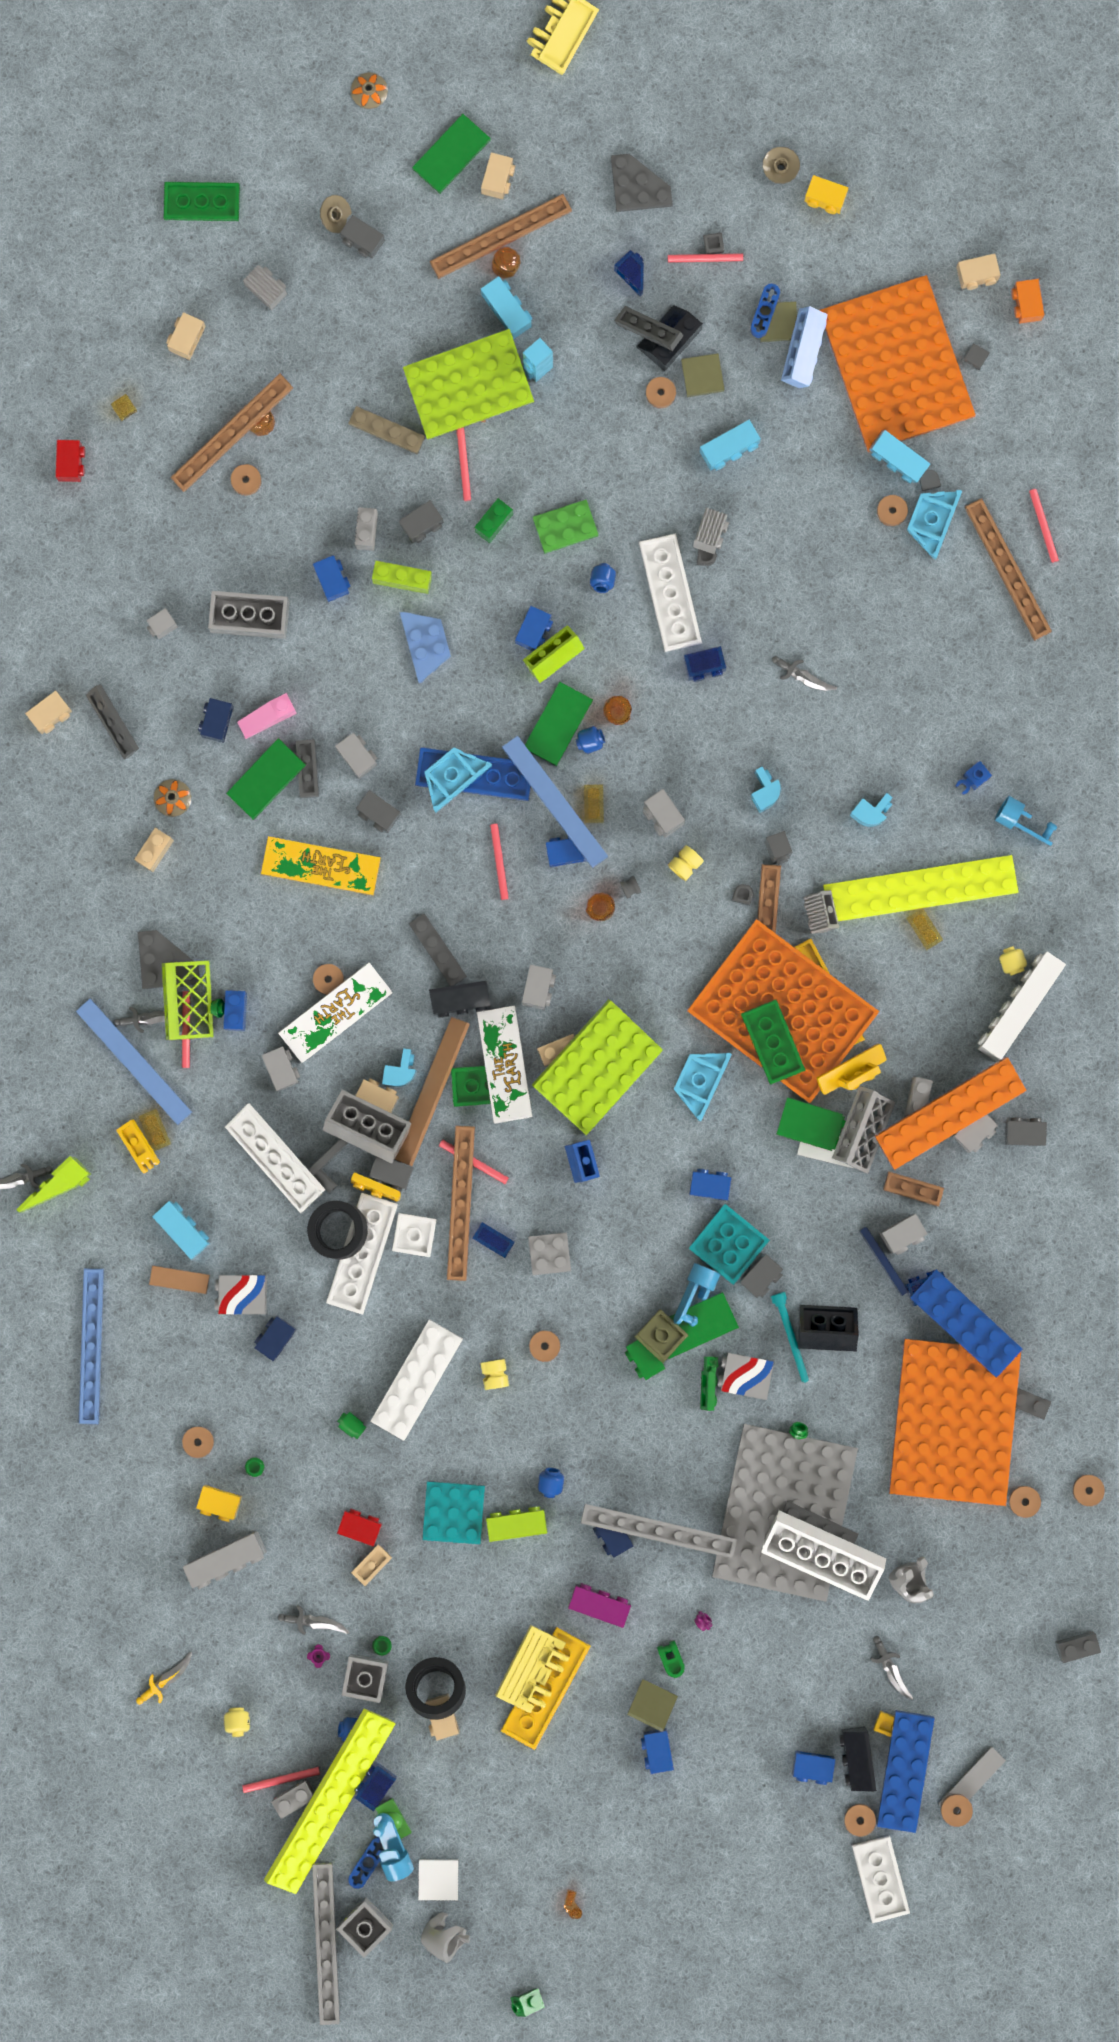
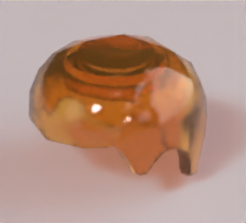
(506, 262)
(265, 425)
(617, 710)
(600, 907)

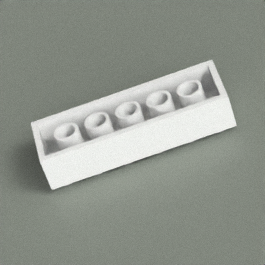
(1021, 1007)
(416, 1380)
(823, 1555)

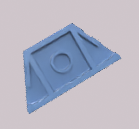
(426, 643)

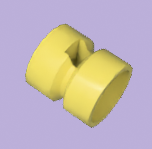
(687, 861)
(494, 1374)

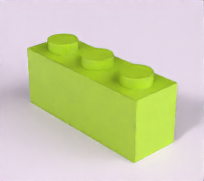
(401, 577)
(553, 654)
(516, 1524)

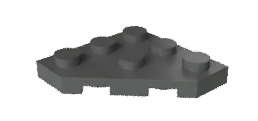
(637, 185)
(154, 951)

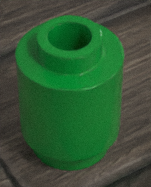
(351, 1425)

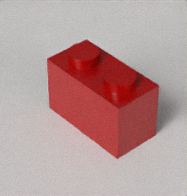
(69, 460)
(359, 1527)

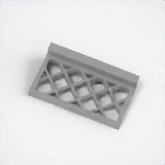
(856, 1127)

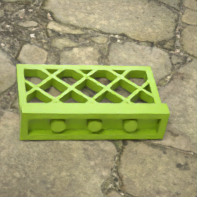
(171, 1005)

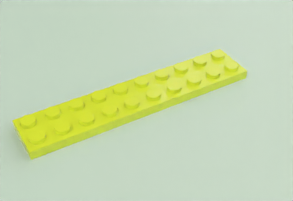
(923, 888)
(329, 1801)

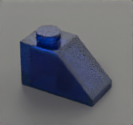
(631, 270)

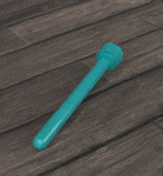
(780, 1301)

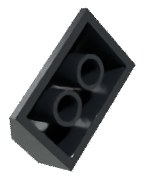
(680, 320)
(460, 999)
(828, 1328)
(858, 1759)

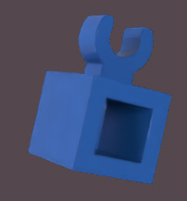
(974, 777)

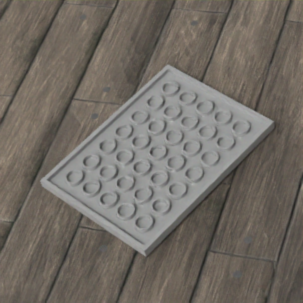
(767, 1474)

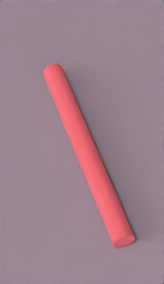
(705, 258)
(463, 464)
(1044, 526)
(499, 861)
(185, 1029)
(478, 1164)
(281, 1779)

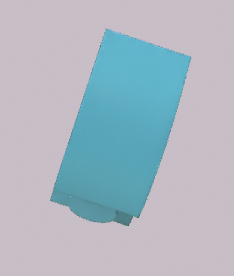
(768, 795)
(871, 816)
(401, 1075)

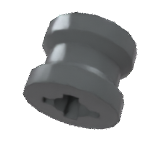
(630, 887)

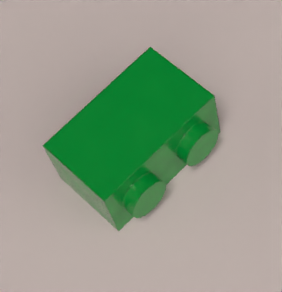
(493, 520)
(646, 1362)

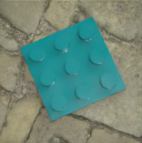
(729, 1244)
(453, 1512)

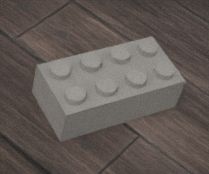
(248, 614)
(366, 1126)
(227, 1558)

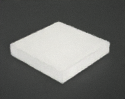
(414, 1235)
(438, 1879)

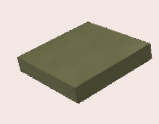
(782, 322)
(702, 375)
(661, 1335)
(652, 1705)

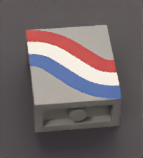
(241, 1294)
(745, 1376)

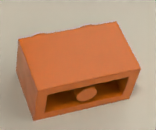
(1028, 301)

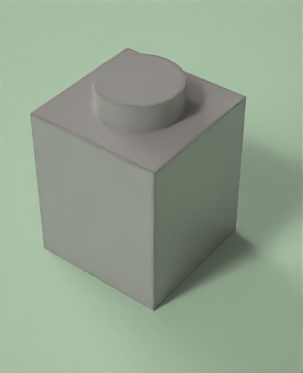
(161, 624)

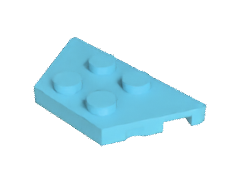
(932, 519)
(452, 775)
(700, 1080)

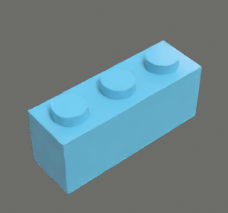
(506, 307)
(537, 360)
(730, 445)
(899, 457)
(181, 1229)

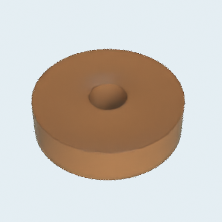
(657, 400)
(254, 479)
(898, 504)
(324, 971)
(535, 1346)
(189, 1442)
(1097, 1490)
(1033, 1505)
(960, 1818)
(863, 1828)

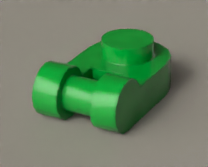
(674, 1666)

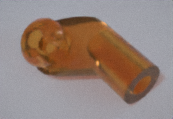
(570, 1905)

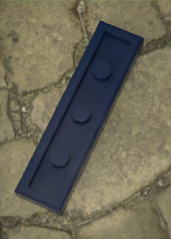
(884, 1262)

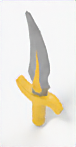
(166, 1679)

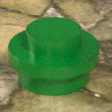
(217, 1008)
(798, 1430)
(254, 1467)
(382, 1645)

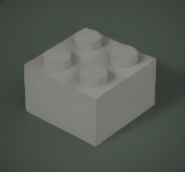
(663, 813)
(537, 987)
(902, 1234)
(549, 1253)
(365, 1678)
(365, 1927)

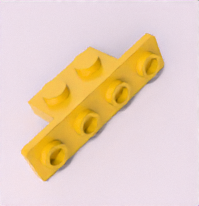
(853, 1071)

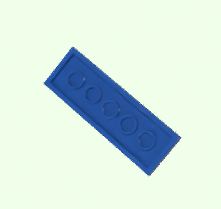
(498, 781)
(966, 1323)
(905, 1771)

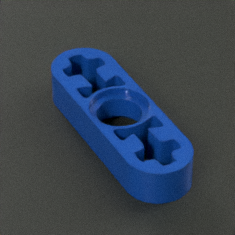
(764, 296)
(355, 1871)

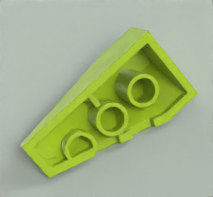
(66, 1177)

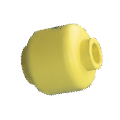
(1013, 961)
(236, 1722)

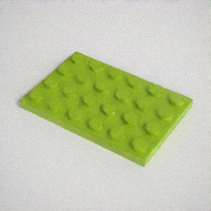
(468, 384)
(597, 1067)

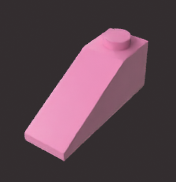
(267, 716)

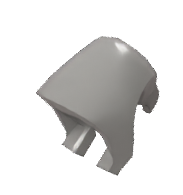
(910, 1581)
(439, 1941)

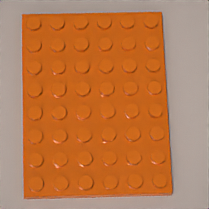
(897, 362)
(817, 1007)
(953, 1425)

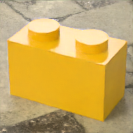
(826, 195)
(218, 1503)

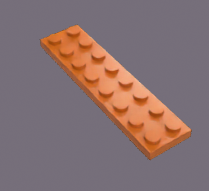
(950, 1113)

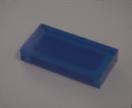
(493, 1240)

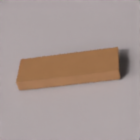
(913, 1189)
(179, 1279)

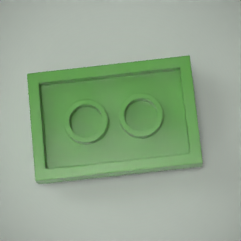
(565, 526)

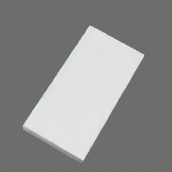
(880, 1879)

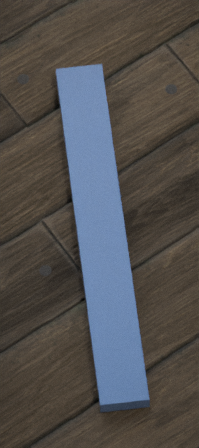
(555, 802)
(134, 1061)
(91, 1346)

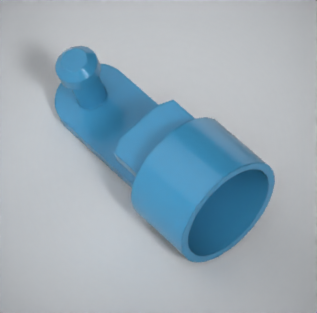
(1010, 813)
(700, 1277)
(394, 1858)

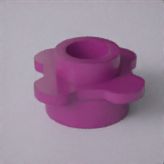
(703, 1621)
(313, 1656)

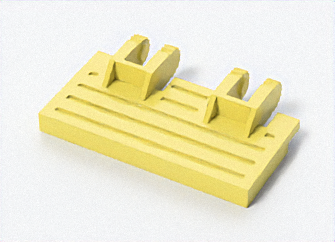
(566, 33)
(529, 1668)

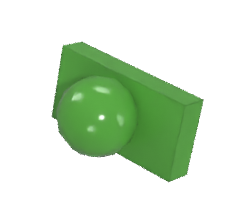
(391, 1808)

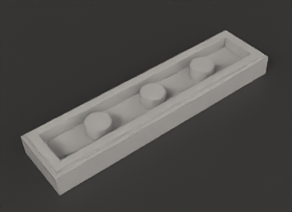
(976, 1775)

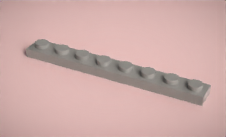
(658, 1531)
(326, 1943)

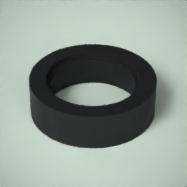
(315, 1223)
(431, 1665)

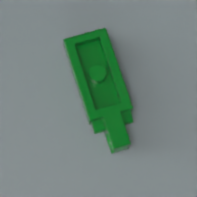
(708, 1383)

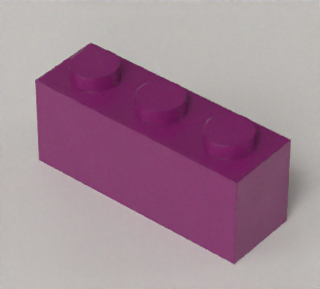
(600, 1605)

